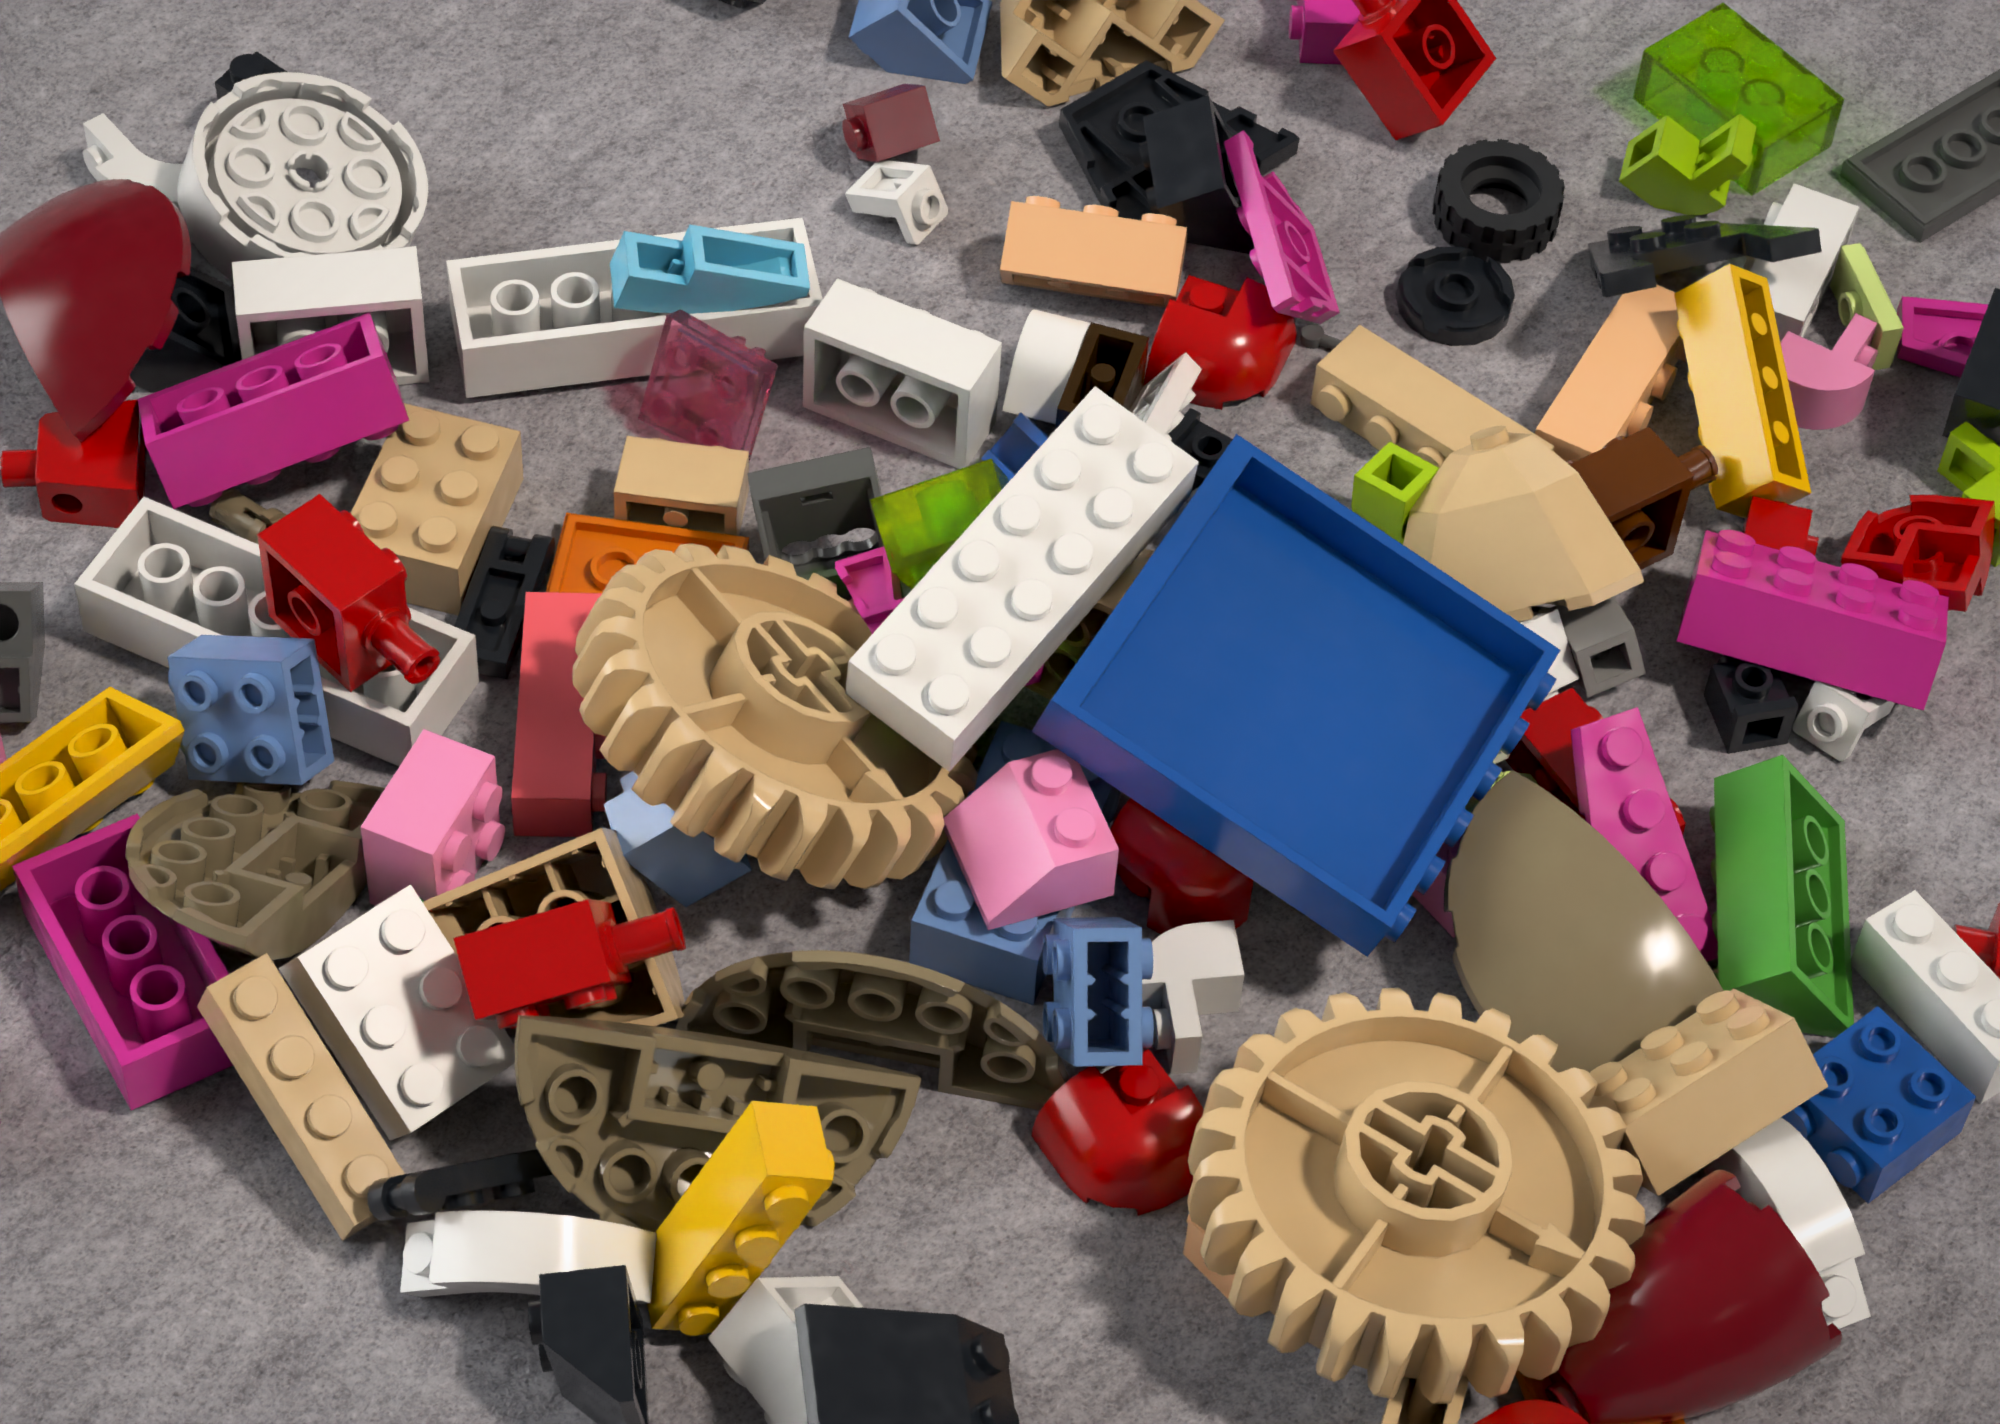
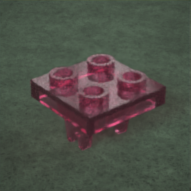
(706, 386)

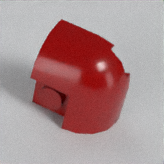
(1228, 335)
(1931, 542)
(1176, 873)
(1121, 1135)

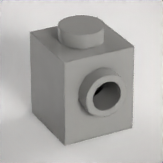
(1602, 645)

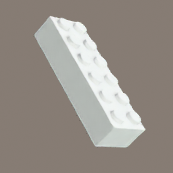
(554, 323)
(181, 578)
(1020, 578)

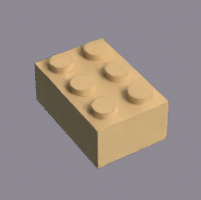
(437, 497)
(1707, 1085)

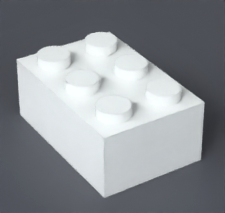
(306, 294)
(901, 374)
(398, 1013)

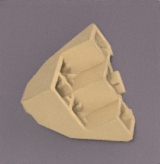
(1081, 44)
(1519, 527)

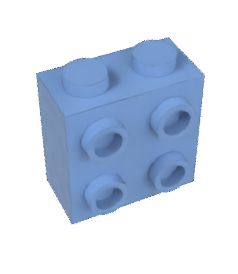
(251, 709)
(1097, 991)

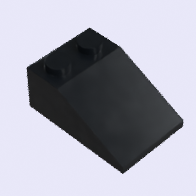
(901, 1368)

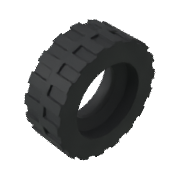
(1503, 167)

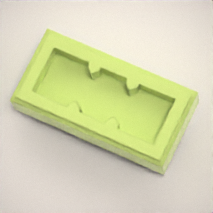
(1862, 293)

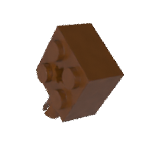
(1645, 489)

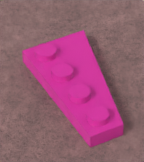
(1630, 806)

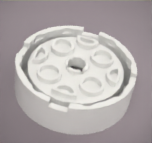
(252, 205)

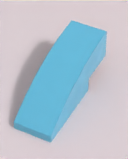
(706, 271)

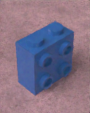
(1882, 1106)

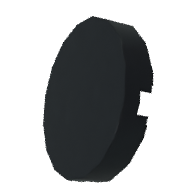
(1455, 296)

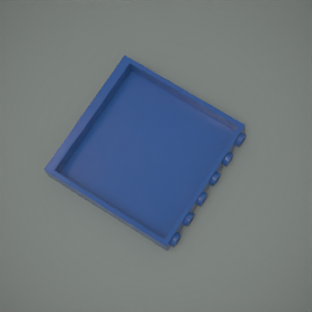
(1302, 696)

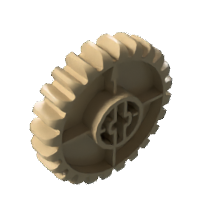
(737, 717)
(1414, 1194)

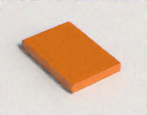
(598, 547)

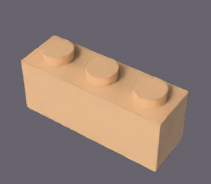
(1093, 252)

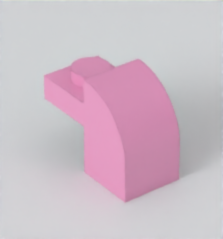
(1830, 384)

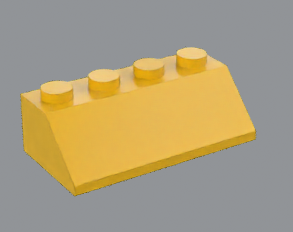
(81, 773)

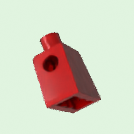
(85, 480)

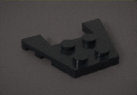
(1109, 126)
(1634, 257)

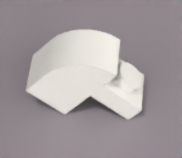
(1043, 364)
(1193, 975)

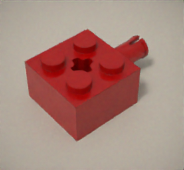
(1414, 60)
(343, 592)
(558, 957)

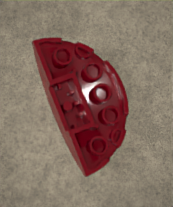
(93, 290)

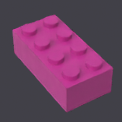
(271, 412)
(1815, 618)
(124, 964)

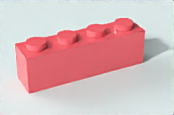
(554, 749)

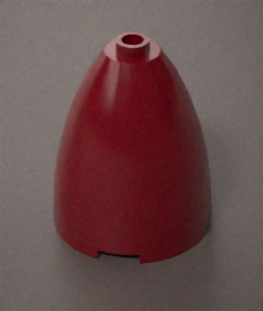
(1706, 1320)

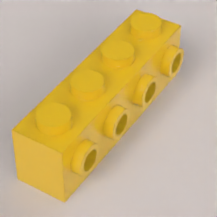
(1741, 389)
(737, 1215)

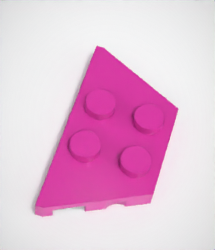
(1283, 239)

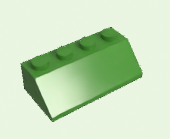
(1782, 895)

